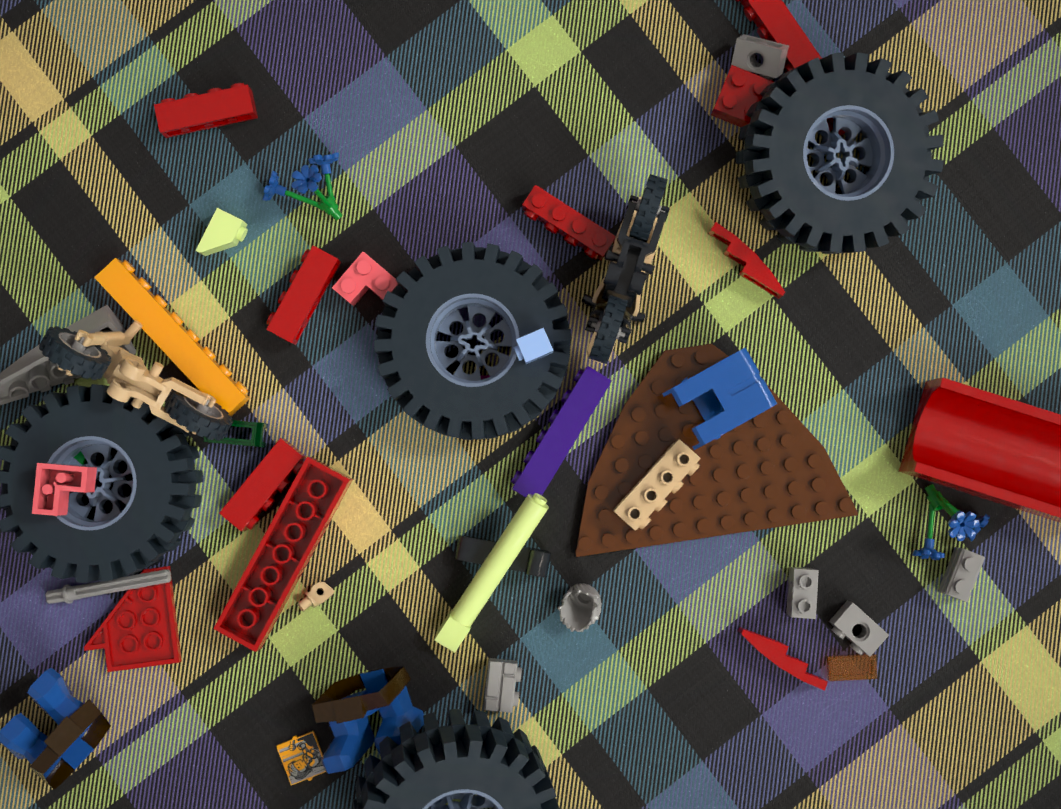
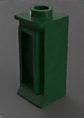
(256, 437)

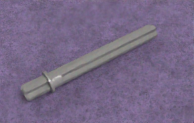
(71, 593)

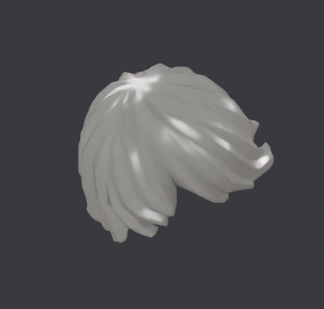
(580, 607)

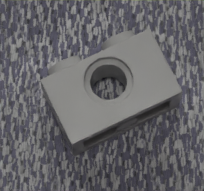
(772, 52)
(802, 592)
(871, 635)

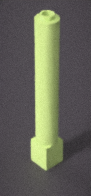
(493, 569)

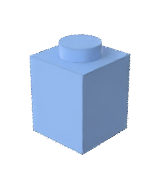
(533, 346)

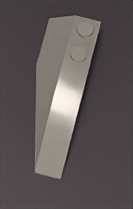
(37, 373)

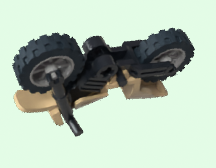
(630, 261)

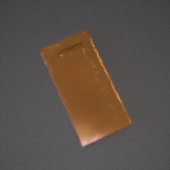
(851, 667)

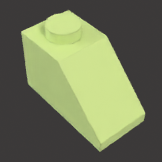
(222, 233)

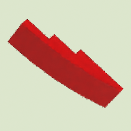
(753, 267)
(776, 652)

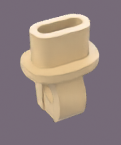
(313, 599)

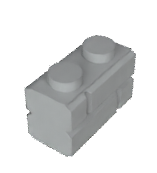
(961, 574)
(500, 685)

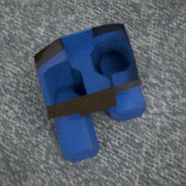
(349, 714)
(65, 748)

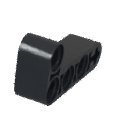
(529, 560)

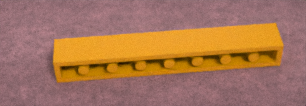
(171, 336)

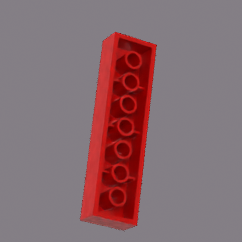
(283, 554)

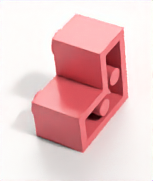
(364, 275)
(55, 482)

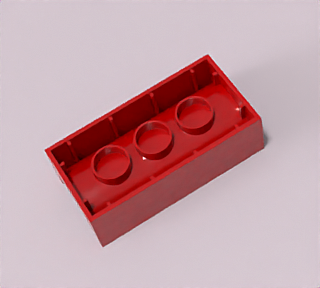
(987, 447)

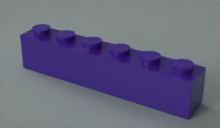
(562, 433)

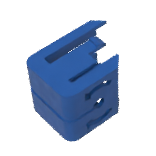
(737, 387)

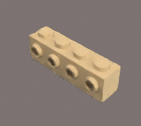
(656, 485)

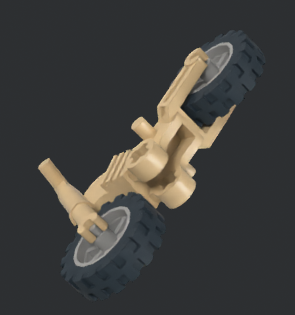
(100, 355)

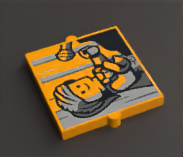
(301, 757)

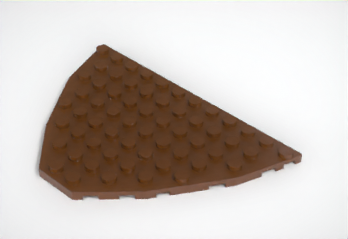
(747, 480)

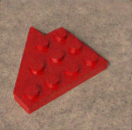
(140, 629)

